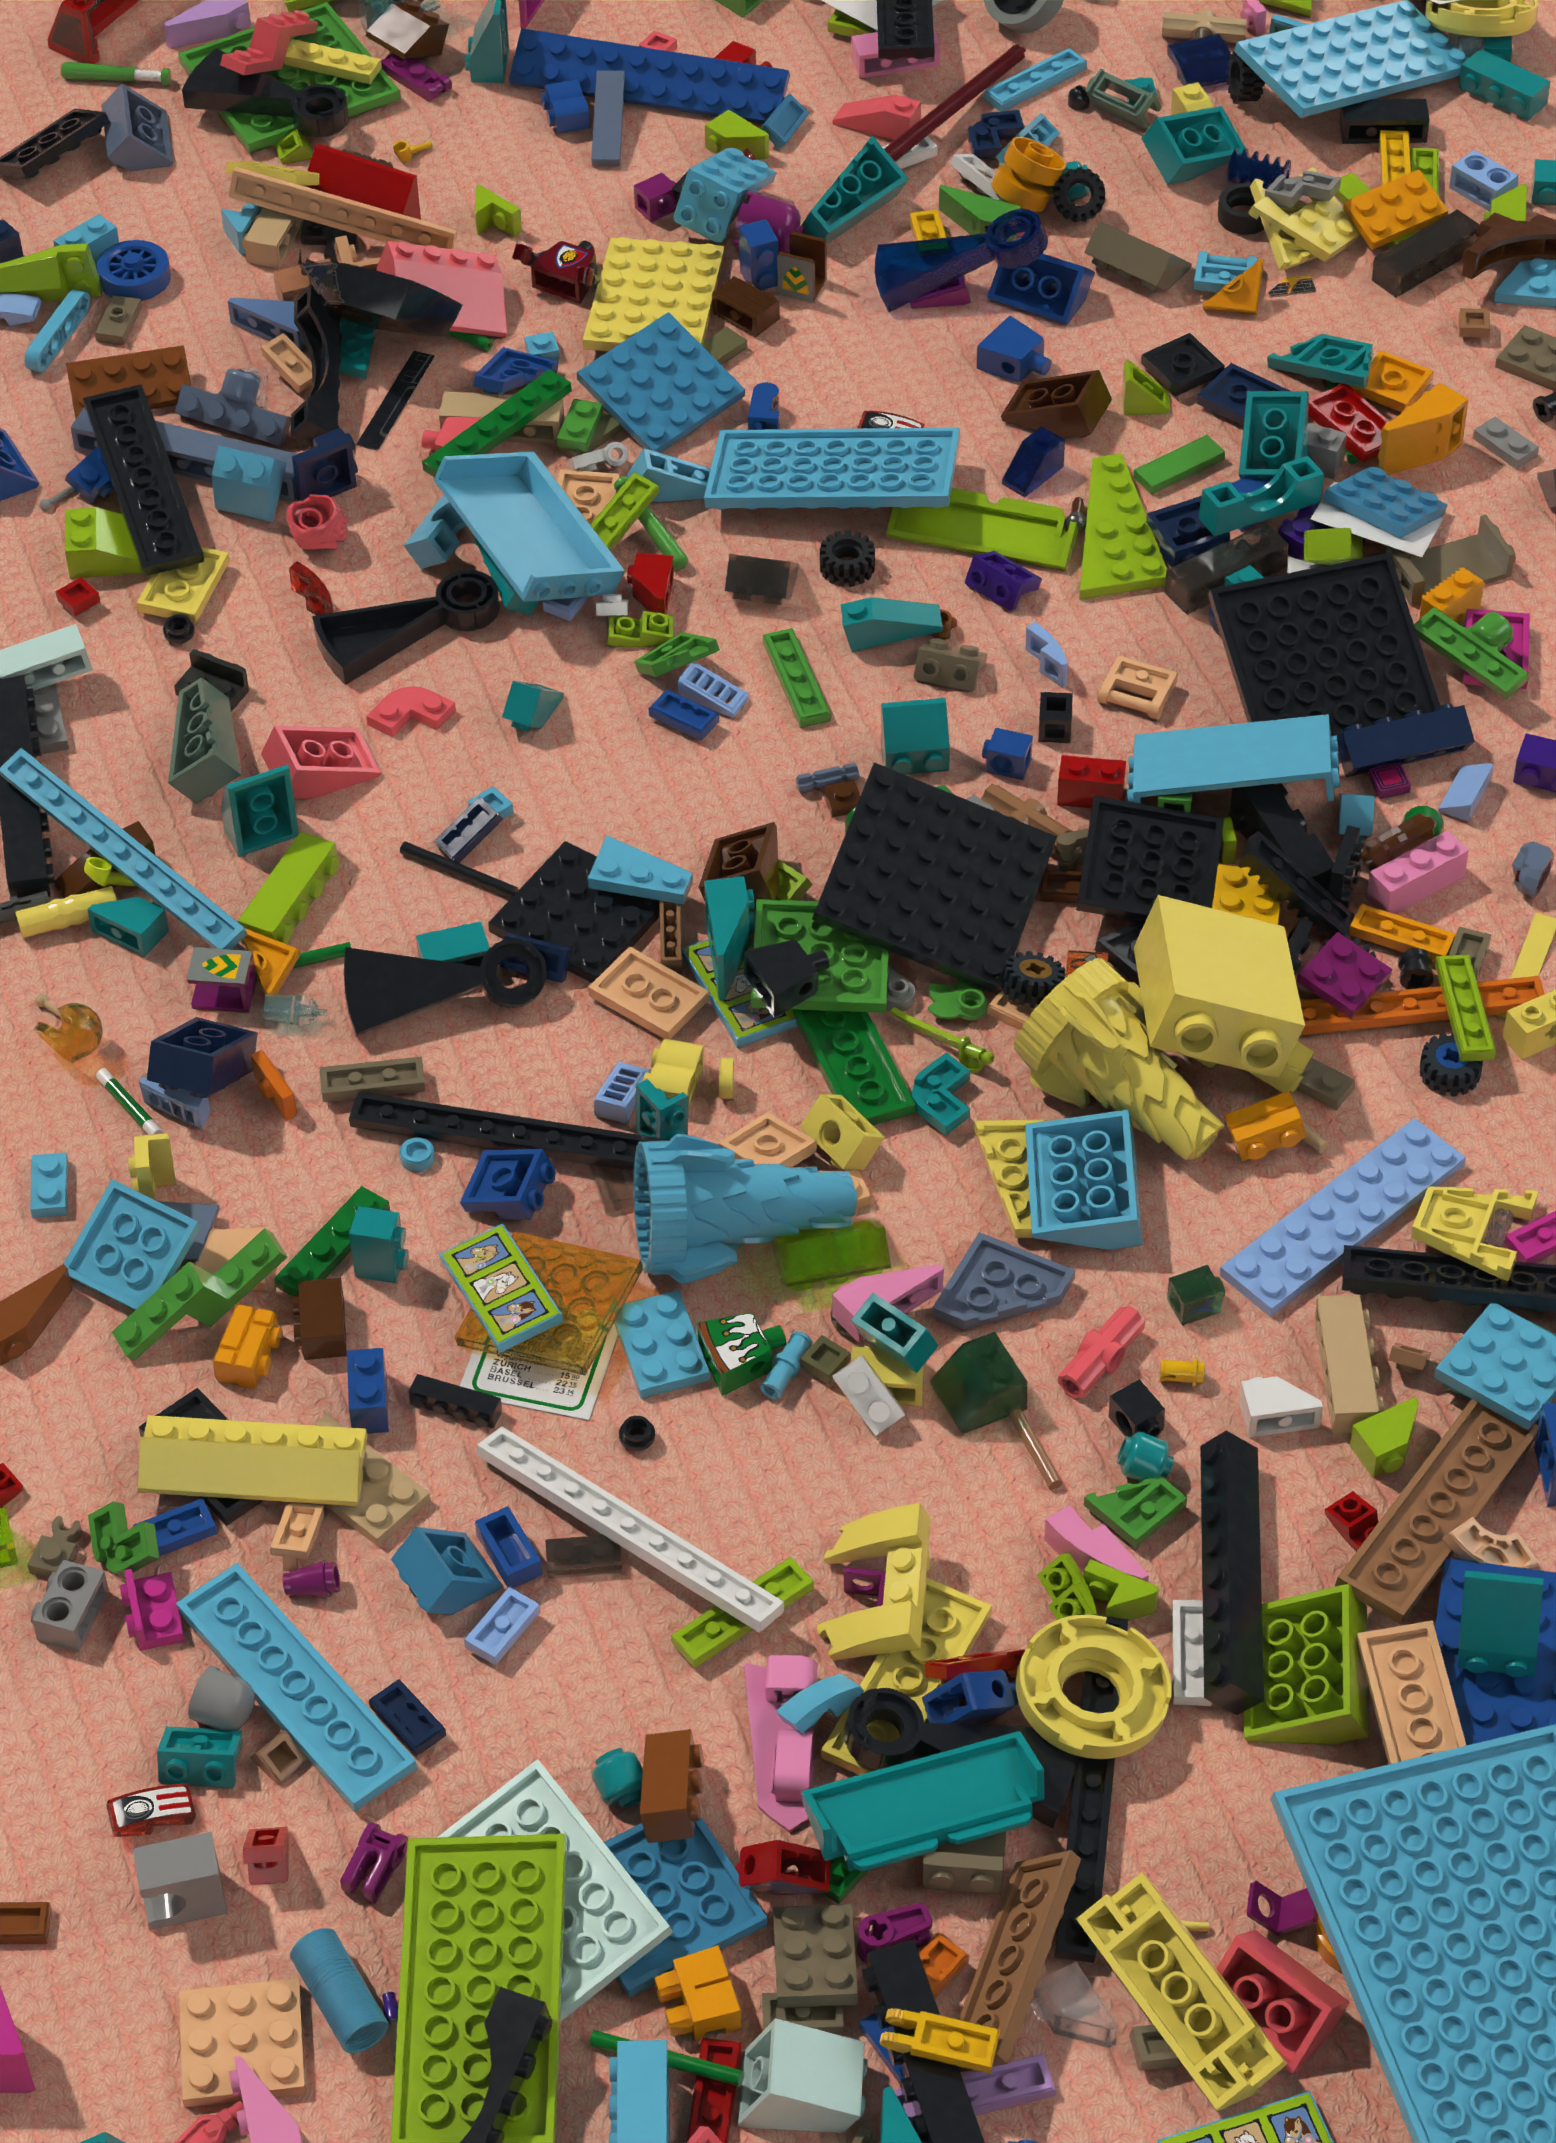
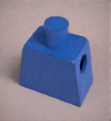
(1012, 351)
(986, 1694)

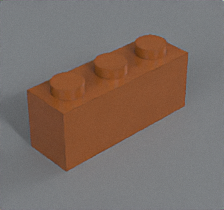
(671, 1786)

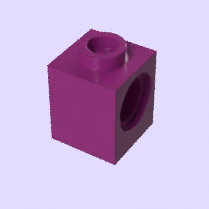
(655, 197)

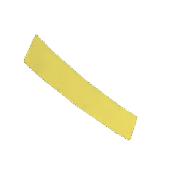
(1534, 947)

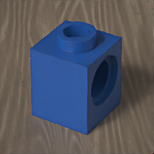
(1008, 753)

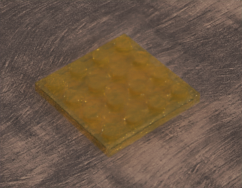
(587, 1290)

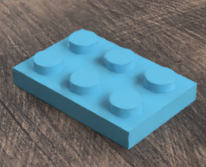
(661, 1344)

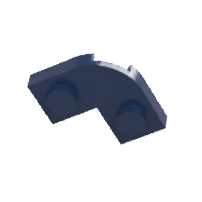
(985, 134)

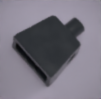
(783, 974)

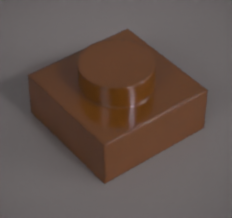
(841, 797)

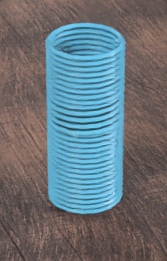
(339, 1992)

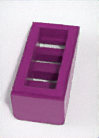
(950, 294)

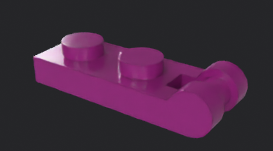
(416, 76)

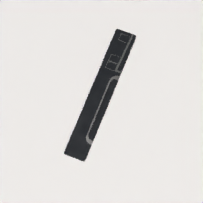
(395, 400)

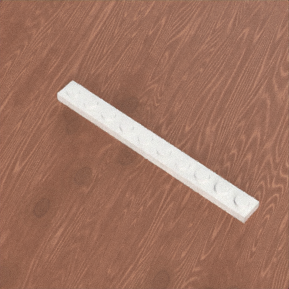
(631, 1529)

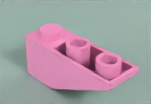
(262, 2114)

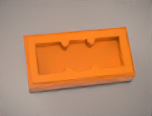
(273, 1085)
(942, 1962)

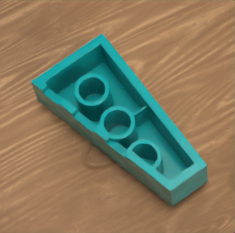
(859, 190)

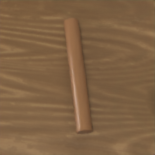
(1035, 1449)

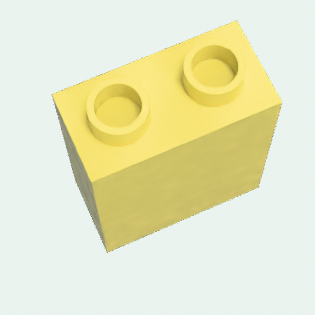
(1218, 987)

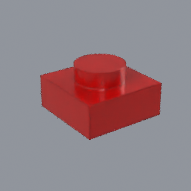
(77, 596)

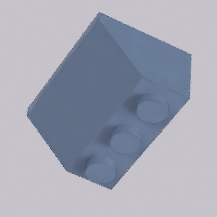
(136, 132)

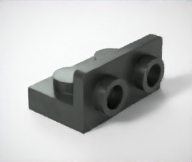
(223, 675)

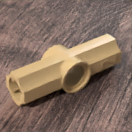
(1201, 25)

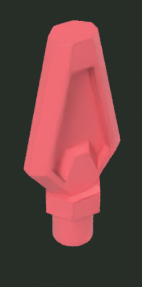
(212, 2127)

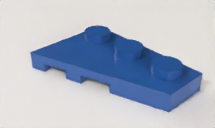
(511, 370)

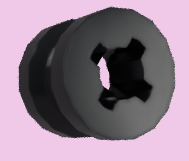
(1415, 969)

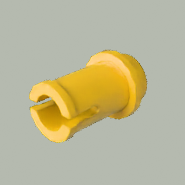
(1182, 1371)

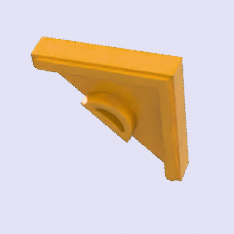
(1240, 294)
(271, 960)

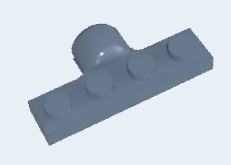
(235, 408)

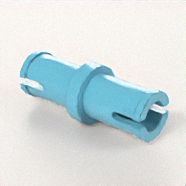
(786, 1365)

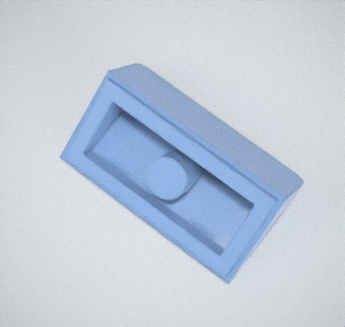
(1466, 791)

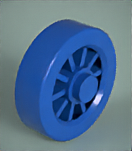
(134, 269)

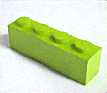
(291, 888)

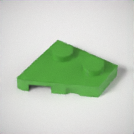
(675, 653)
(1137, 1509)

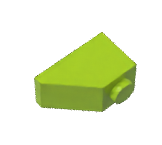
(735, 132)
(1510, 204)
(1385, 1438)

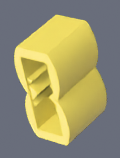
(676, 1068)

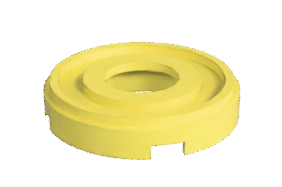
(1483, 17)
(1121, 1656)

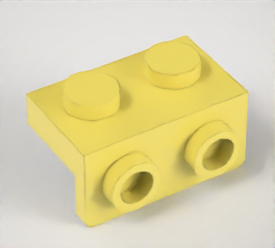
(151, 1163)

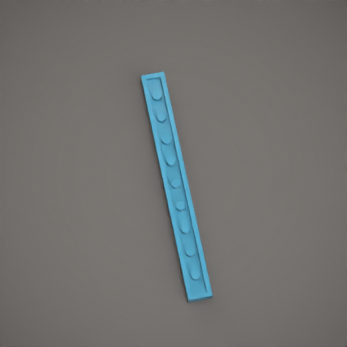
(122, 851)

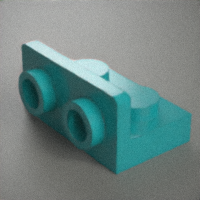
(658, 1115)
(199, 1757)

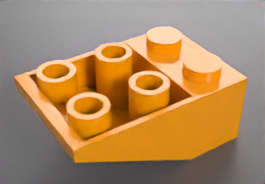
(1424, 431)

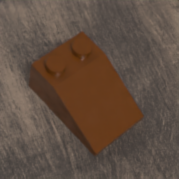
(1063, 404)
(746, 854)

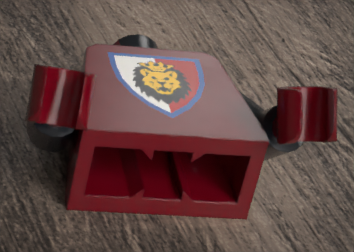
(562, 269)

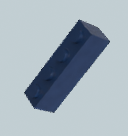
(1405, 740)

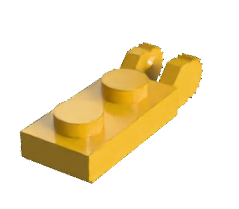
(942, 2039)

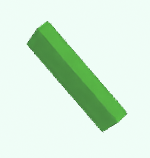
(1179, 464)

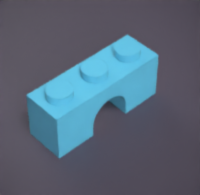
(435, 536)

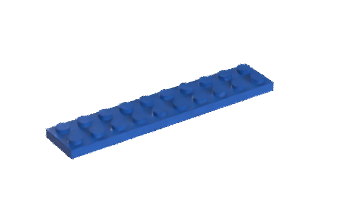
(651, 75)

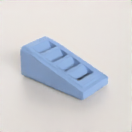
(697, 677)
(176, 1103)
(614, 1109)

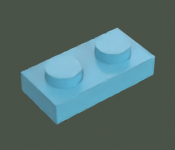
(49, 1185)

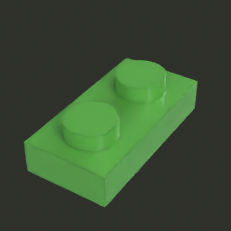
(580, 425)

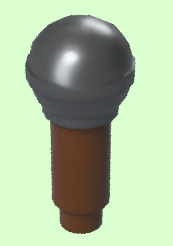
(1077, 515)

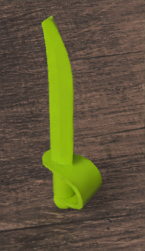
(969, 1055)

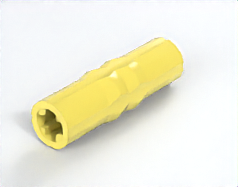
(61, 912)

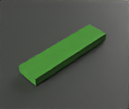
(796, 678)

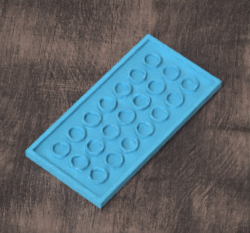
(1352, 58)
(833, 468)

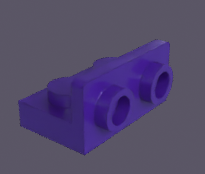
(1000, 579)

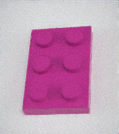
(1516, 650)

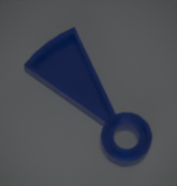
(918, 267)

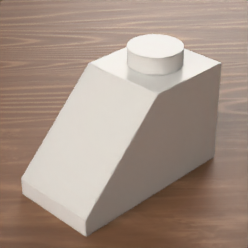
(1277, 1407)

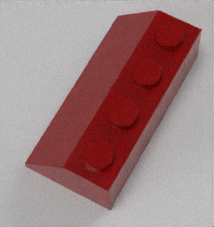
(365, 181)

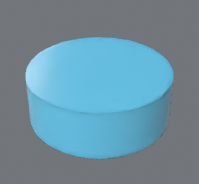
(417, 1154)

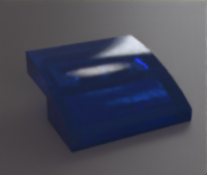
(1201, 60)

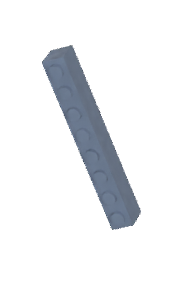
(192, 451)

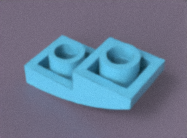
(830, 1694)

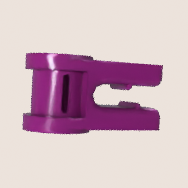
(374, 1848)
(894, 1928)

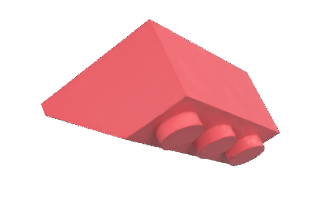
(1282, 1997)

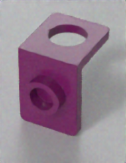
(874, 1576)
(1286, 1912)

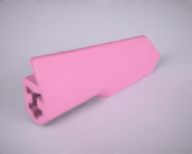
(780, 1753)

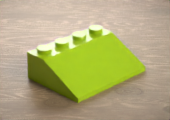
(1312, 1671)

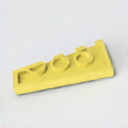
(1006, 1156)

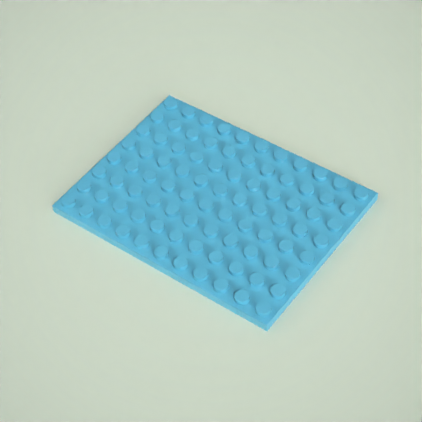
(1446, 1927)

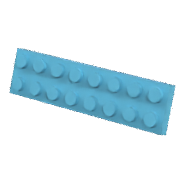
(297, 1687)

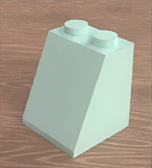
(802, 2080)

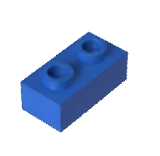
(508, 1547)

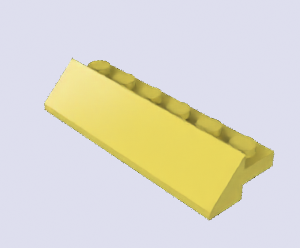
(251, 1460)
(1182, 1992)

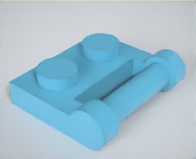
(1217, 271)

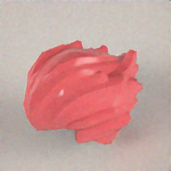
(317, 522)

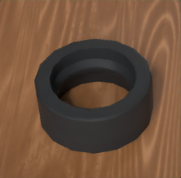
(1237, 221)

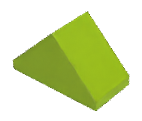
(1142, 393)

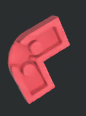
(410, 703)

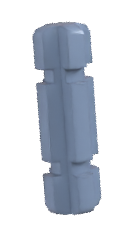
(825, 777)

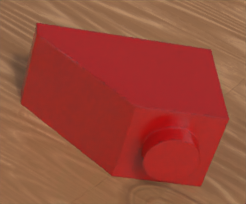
(652, 580)

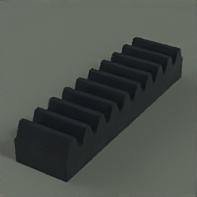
(1295, 886)

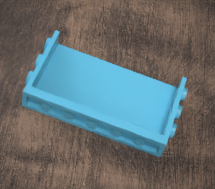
(528, 526)
(1234, 757)

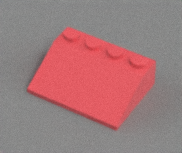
(459, 274)

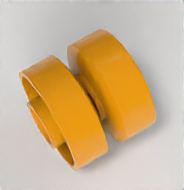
(1028, 174)

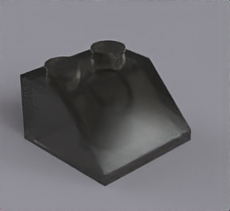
(760, 577)

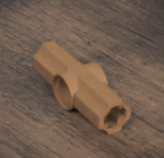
(1028, 811)

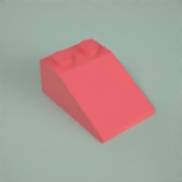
(320, 758)

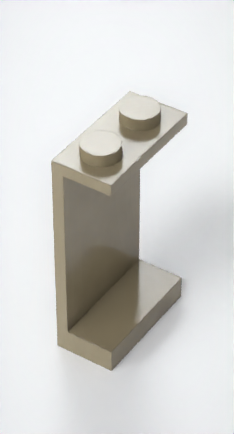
(1481, 554)

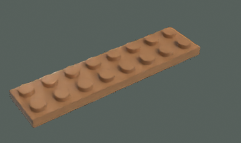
(1448, 1489)

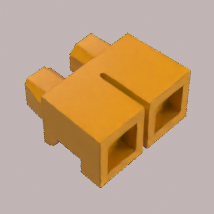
(705, 1994)

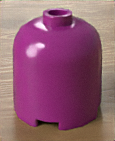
(780, 215)

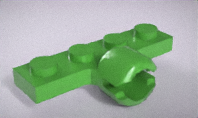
(1475, 648)

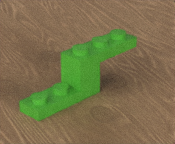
(199, 1294)

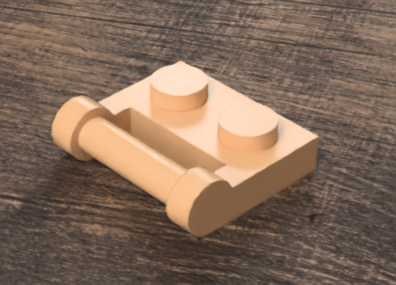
(1138, 679)

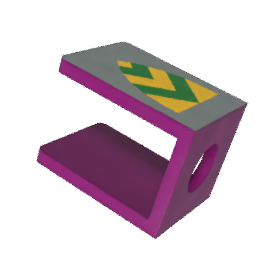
(222, 979)

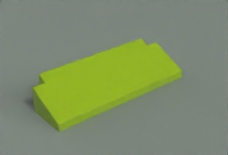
(974, 525)

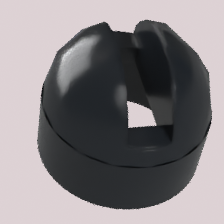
(1078, 98)

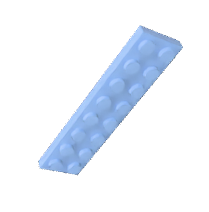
(1340, 1214)

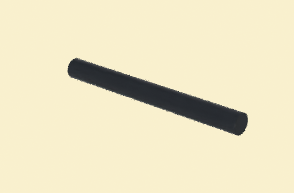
(458, 869)

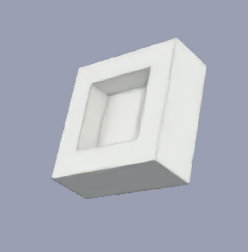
(612, 605)

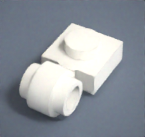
(588, 461)

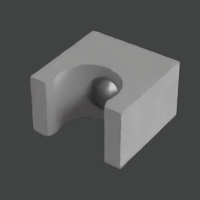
(180, 1880)

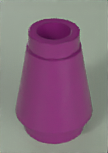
(313, 1580)

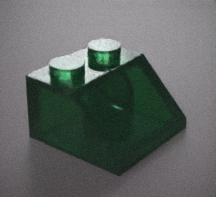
(980, 1383)

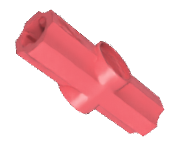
(1101, 1352)

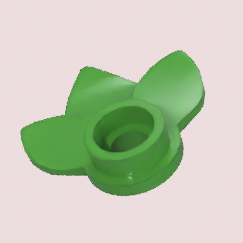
(957, 1001)

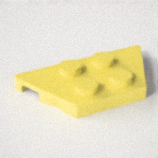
(1285, 251)

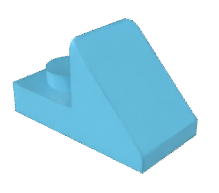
(238, 223)

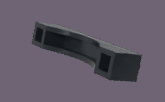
(322, 338)
(514, 2032)

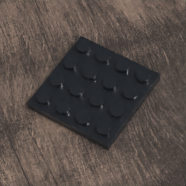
(1146, 853)
(565, 912)

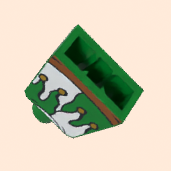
(737, 1349)

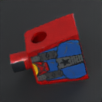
(765, 1866)

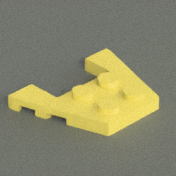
(1317, 227)
(1458, 1221)

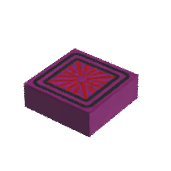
(1389, 780)

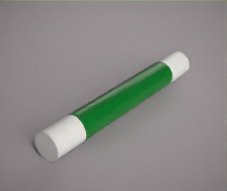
(128, 1102)

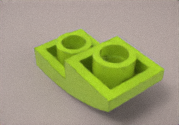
(632, 632)
(1067, 1588)

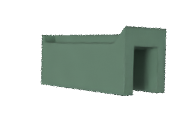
(1132, 114)

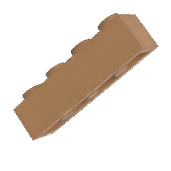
(671, 936)

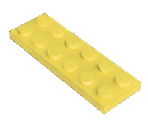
(948, 1630)

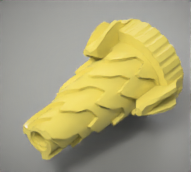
(1096, 1042)

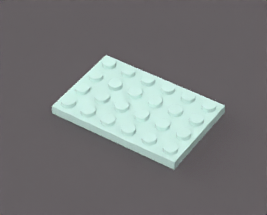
(605, 1911)

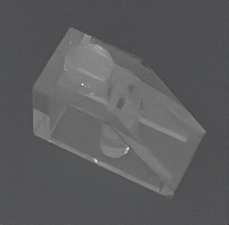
(1074, 2007)

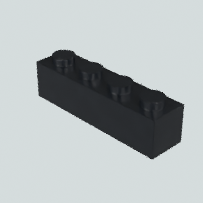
(455, 1401)

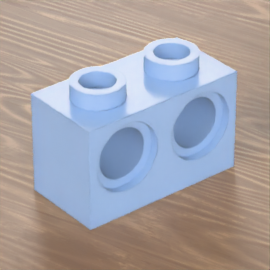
(1481, 179)

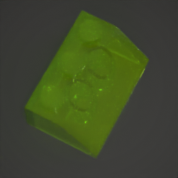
(831, 1254)

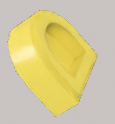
(726, 1078)

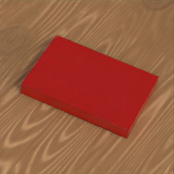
(1349, 413)

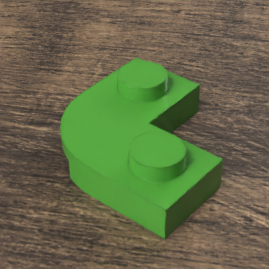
(116, 1545)

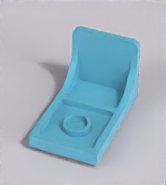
(716, 191)

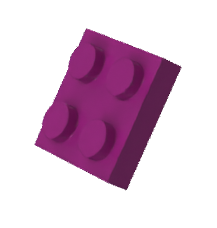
(1344, 975)

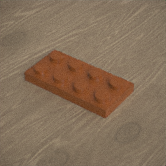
(157, 370)

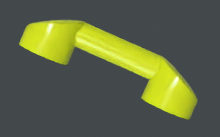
(100, 872)

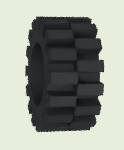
(1243, 81)
(1084, 177)
(847, 570)

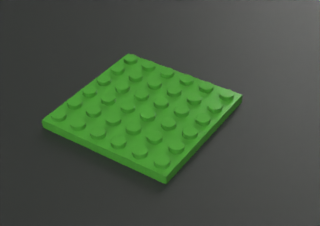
(261, 131)

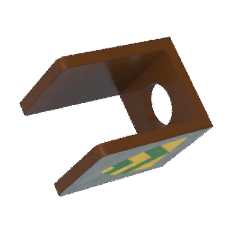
(804, 269)

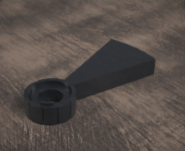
(223, 89)
(366, 637)
(393, 986)
(933, 1738)

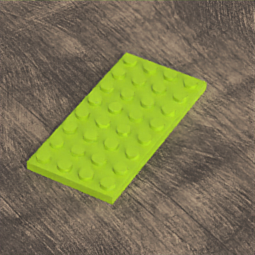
(474, 1922)

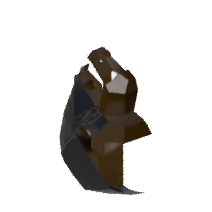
(381, 299)

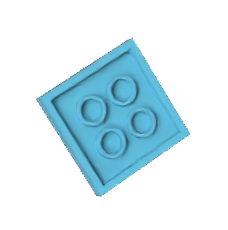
(130, 1246)
(1503, 1365)

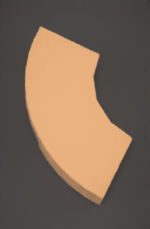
(1479, 1545)

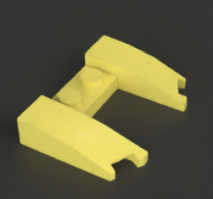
(897, 1624)

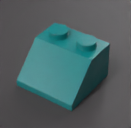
(915, 736)

